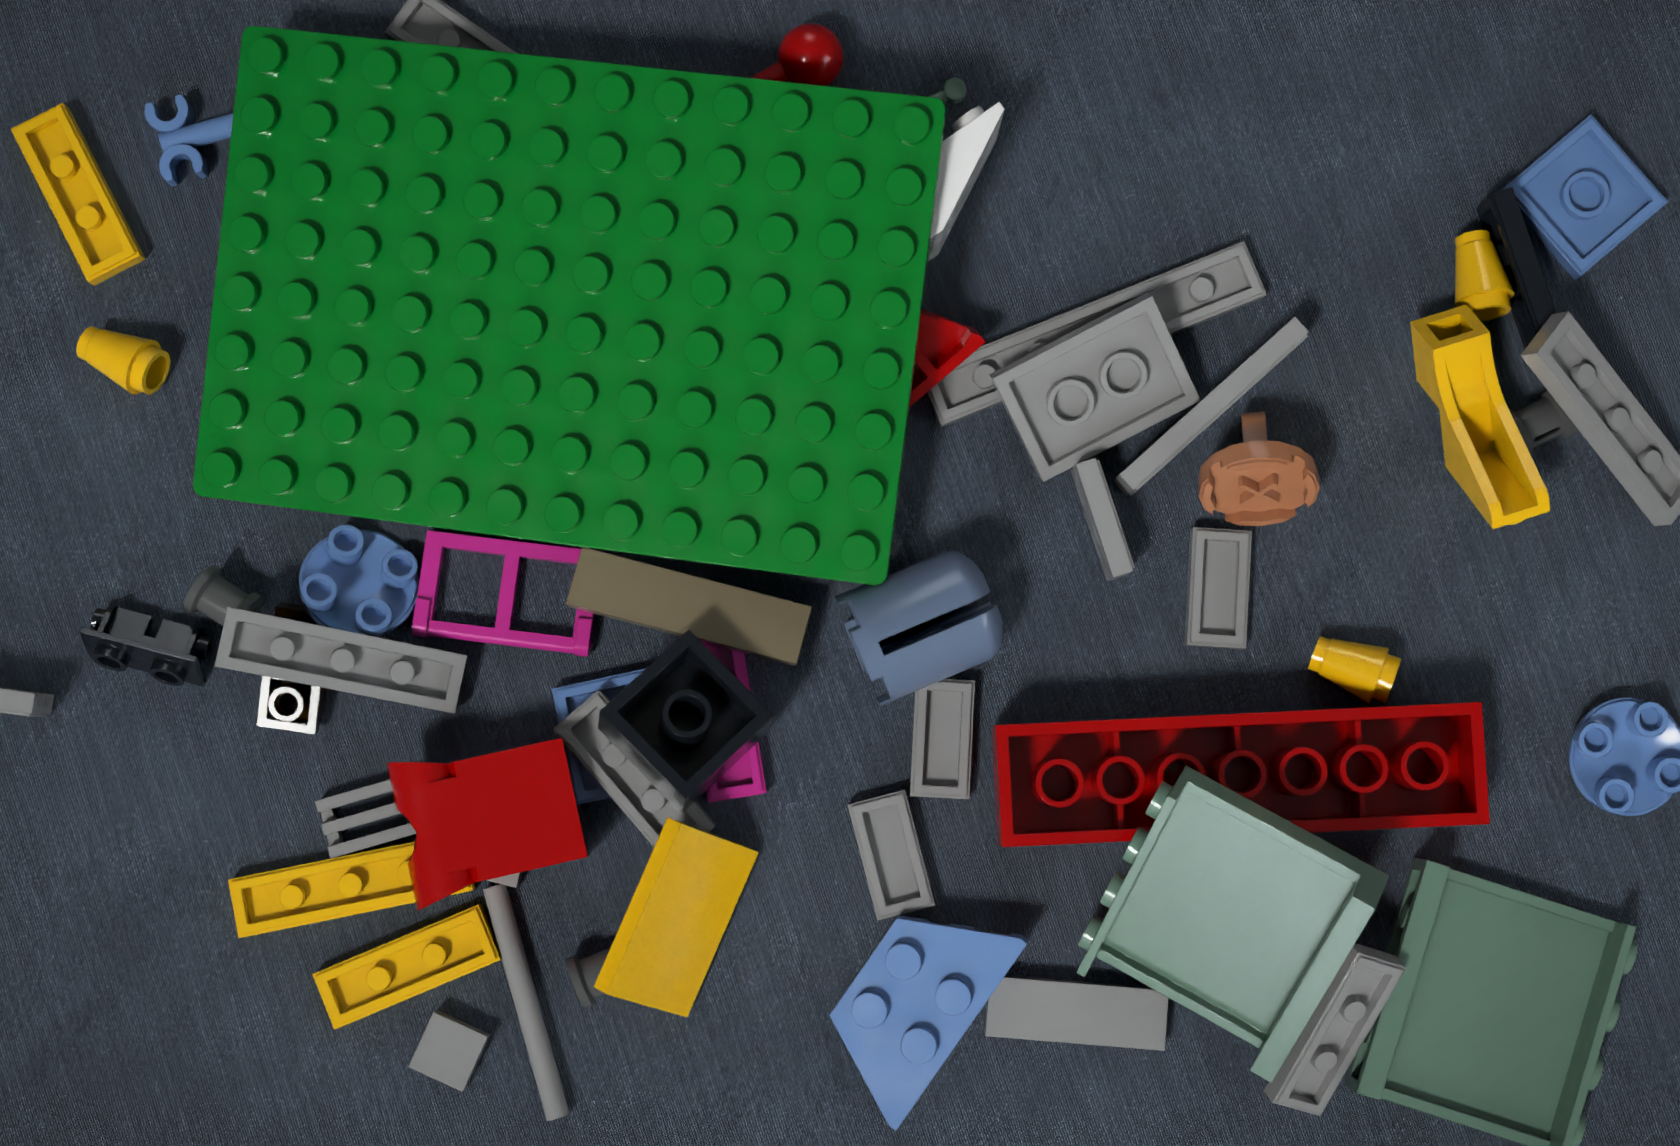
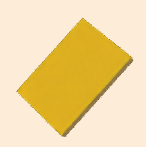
(676, 918)

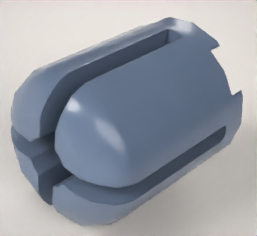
(933, 649)

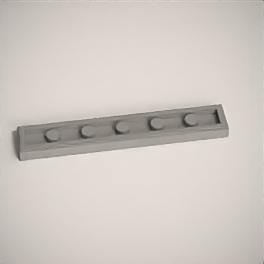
(1182, 296)

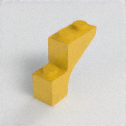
(1477, 427)

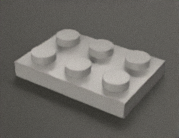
(1095, 387)

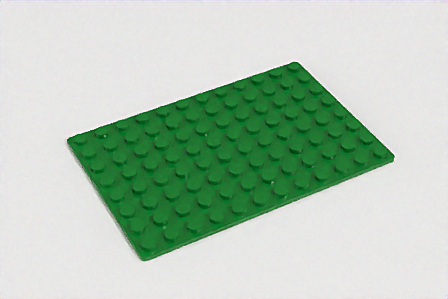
(569, 301)

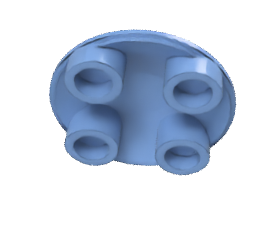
(359, 581)
(1626, 756)

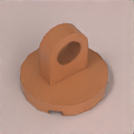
(1258, 478)

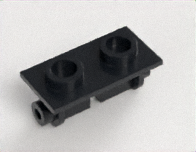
(121, 641)

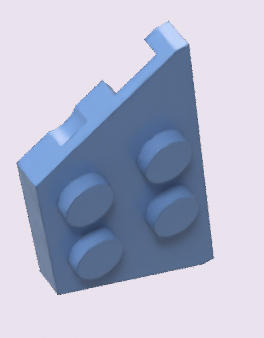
(918, 1003)

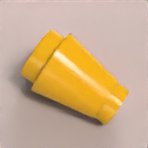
(1481, 276)
(125, 359)
(1356, 667)

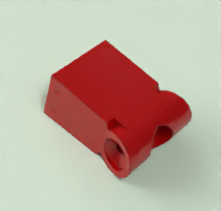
(487, 817)

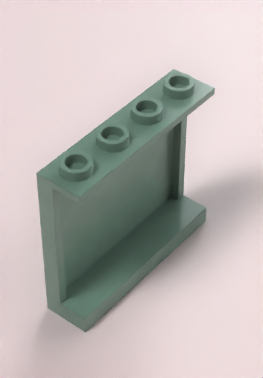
(1233, 914)
(1495, 1007)

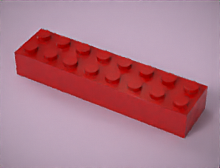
(1306, 766)

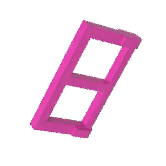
(423, 619)

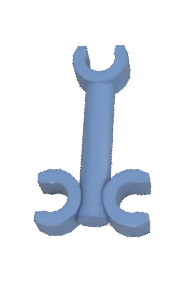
(181, 137)

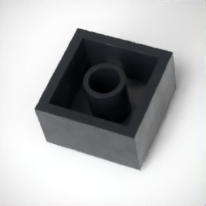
(684, 721)

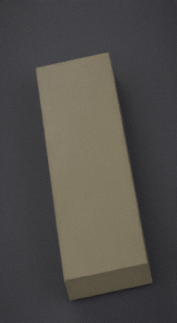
(684, 602)

